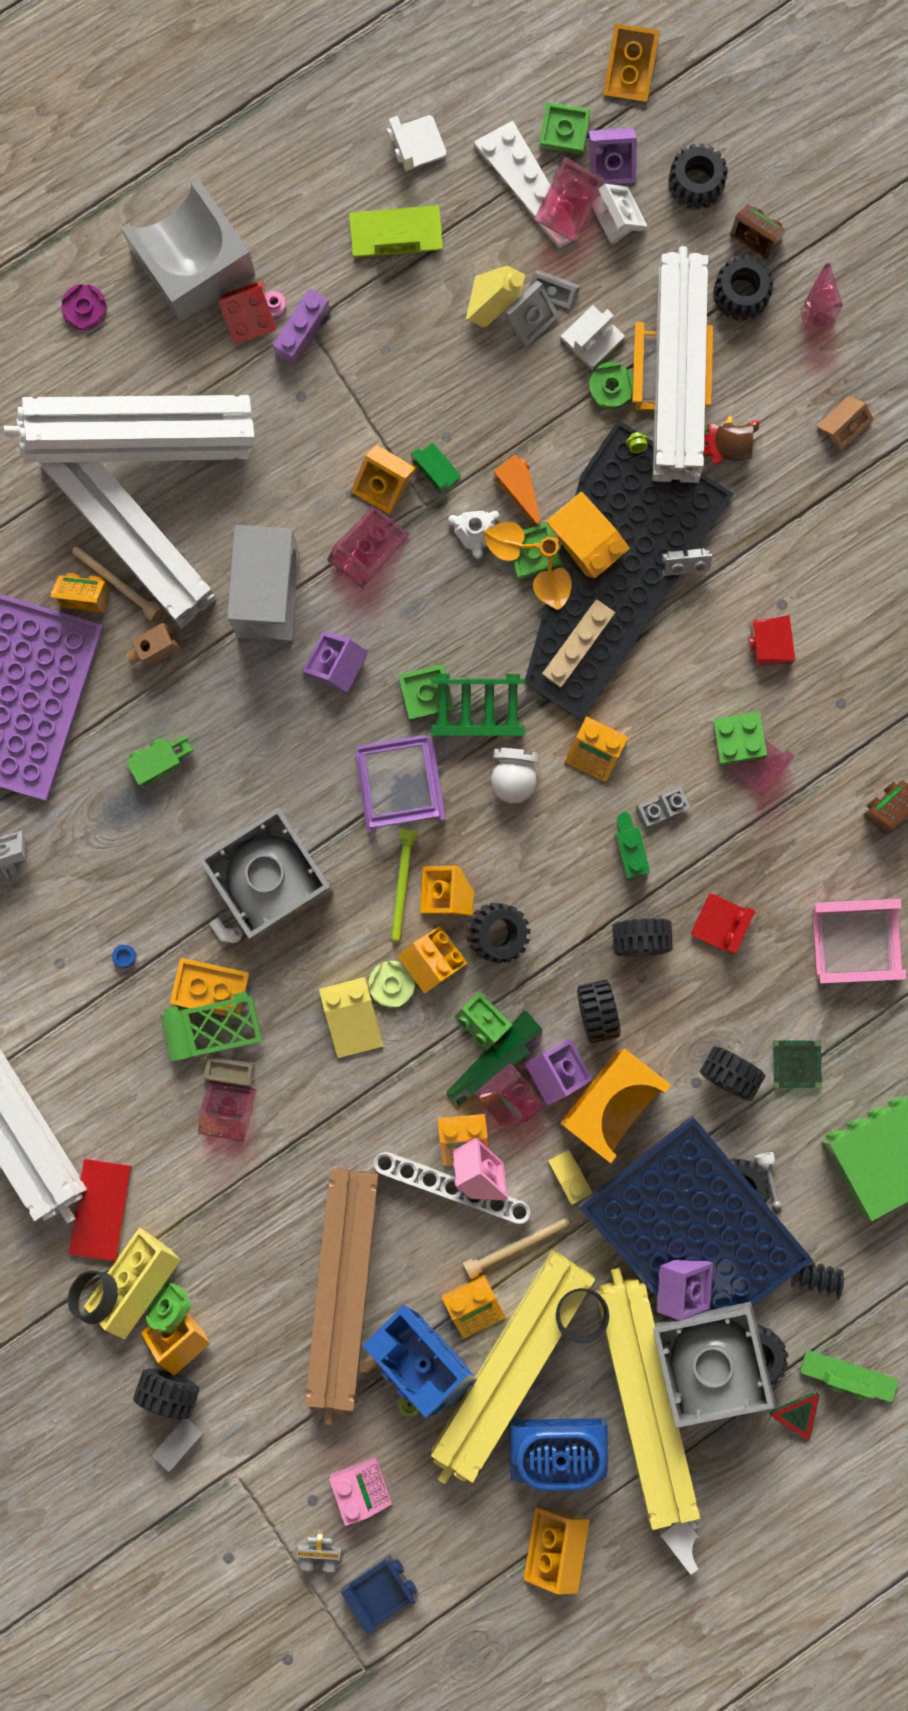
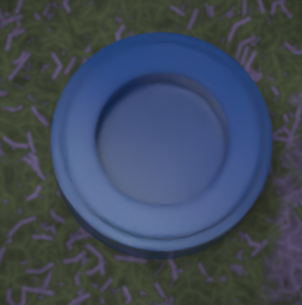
(124, 956)

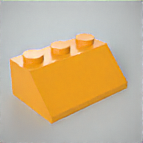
(556, 1550)

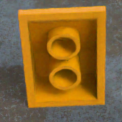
(631, 62)
(587, 535)

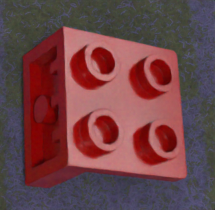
(247, 312)
(722, 923)

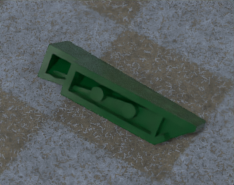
(506, 1050)

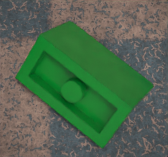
(435, 467)

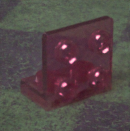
(763, 772)

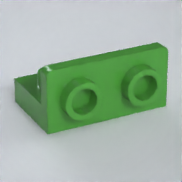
(482, 1020)

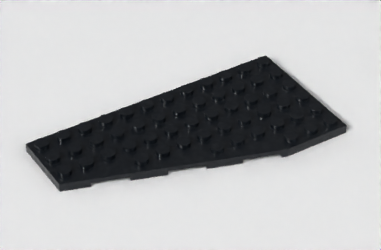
(652, 521)

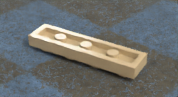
(578, 643)

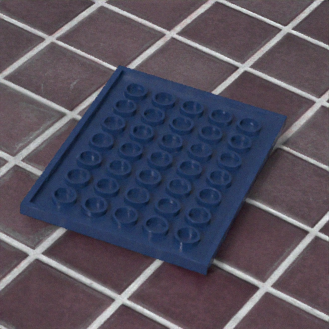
(695, 1206)

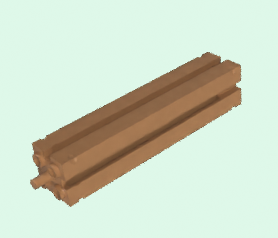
(342, 1292)

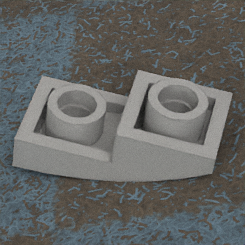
(663, 807)
(177, 1444)

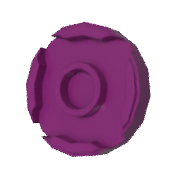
(84, 306)

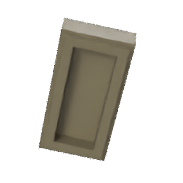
(229, 1071)

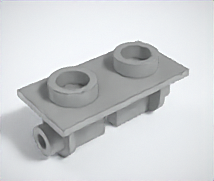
(695, 561)

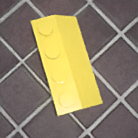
(139, 1277)

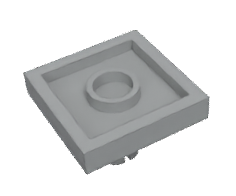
(531, 313)
(11, 851)

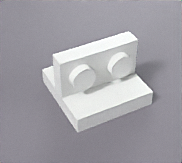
(618, 212)
(593, 336)

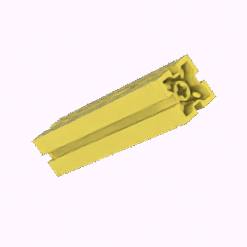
(509, 1369)
(646, 1404)

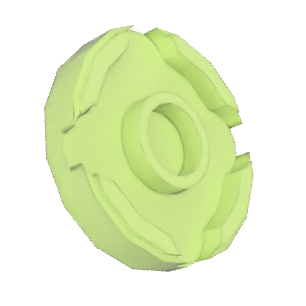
(391, 984)

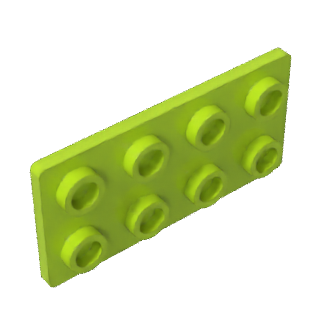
(396, 231)

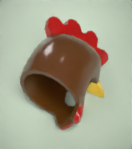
(730, 441)

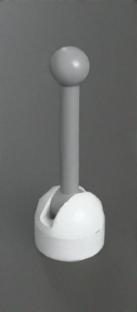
(766, 1162)

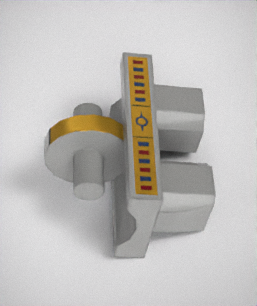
(328, 1553)

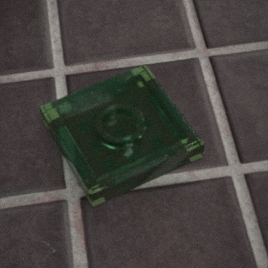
(797, 1064)

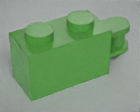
(157, 760)

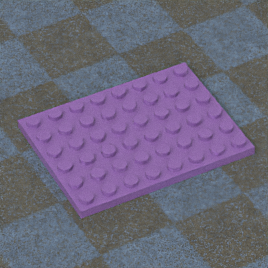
(41, 685)

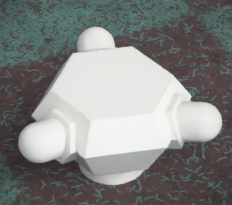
(471, 529)

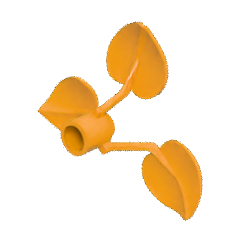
(549, 586)

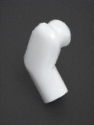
(227, 935)

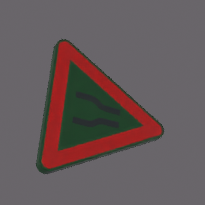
(798, 1415)

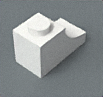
(680, 1540)

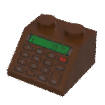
(757, 231)
(891, 808)

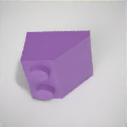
(613, 155)
(335, 661)
(559, 1072)
(684, 1288)

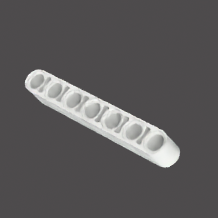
(439, 1187)

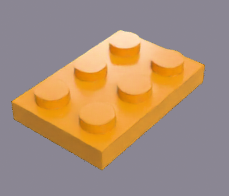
(206, 984)

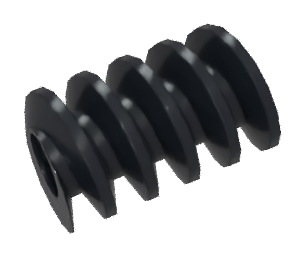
(821, 1278)

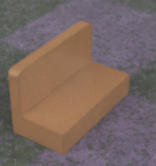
(846, 421)

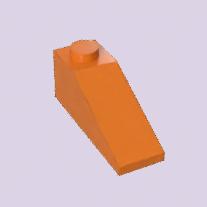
(517, 483)

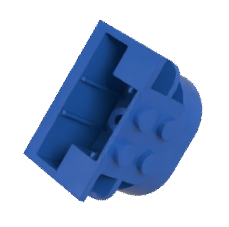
(420, 1362)
(559, 1453)

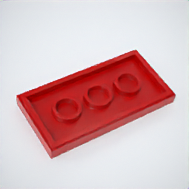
(101, 1210)

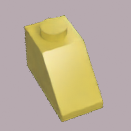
(570, 1177)

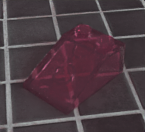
(568, 199)
(367, 546)

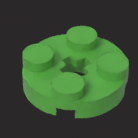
(599, 380)
(168, 1319)

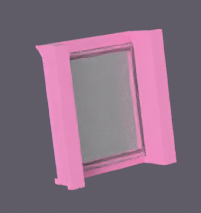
(857, 941)

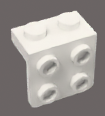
(416, 141)

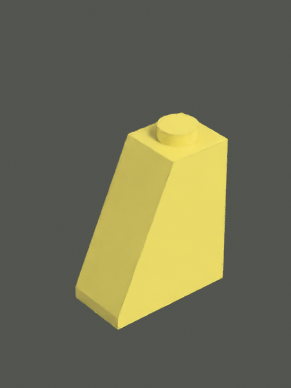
(494, 294)

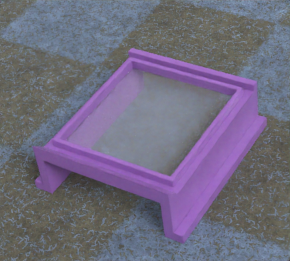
(399, 782)

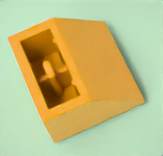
(432, 959)

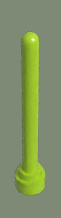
(407, 840)

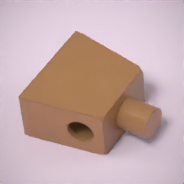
(155, 645)

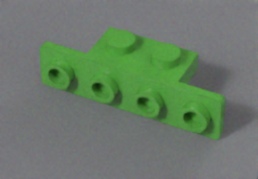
(849, 1377)

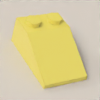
(351, 1017)

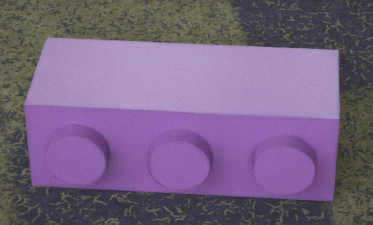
(301, 327)

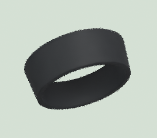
(107, 1302)
(587, 1338)

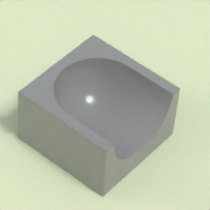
(191, 253)
(263, 583)
(264, 874)
(713, 1365)

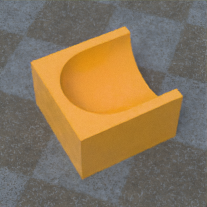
(613, 1102)

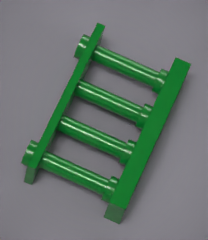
(466, 725)

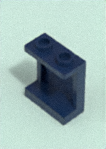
(379, 1593)

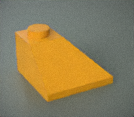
(445, 891)

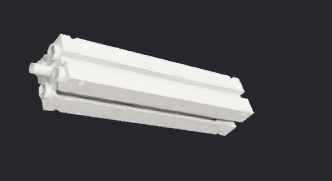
(680, 367)
(133, 428)
(133, 538)
(32, 1153)

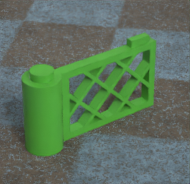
(180, 1034)

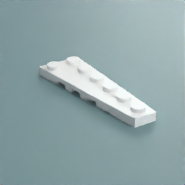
(517, 167)

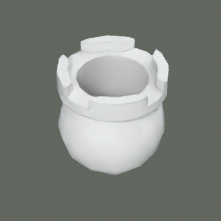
(514, 776)

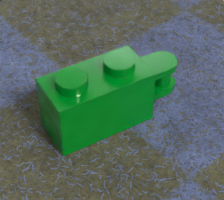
(630, 848)

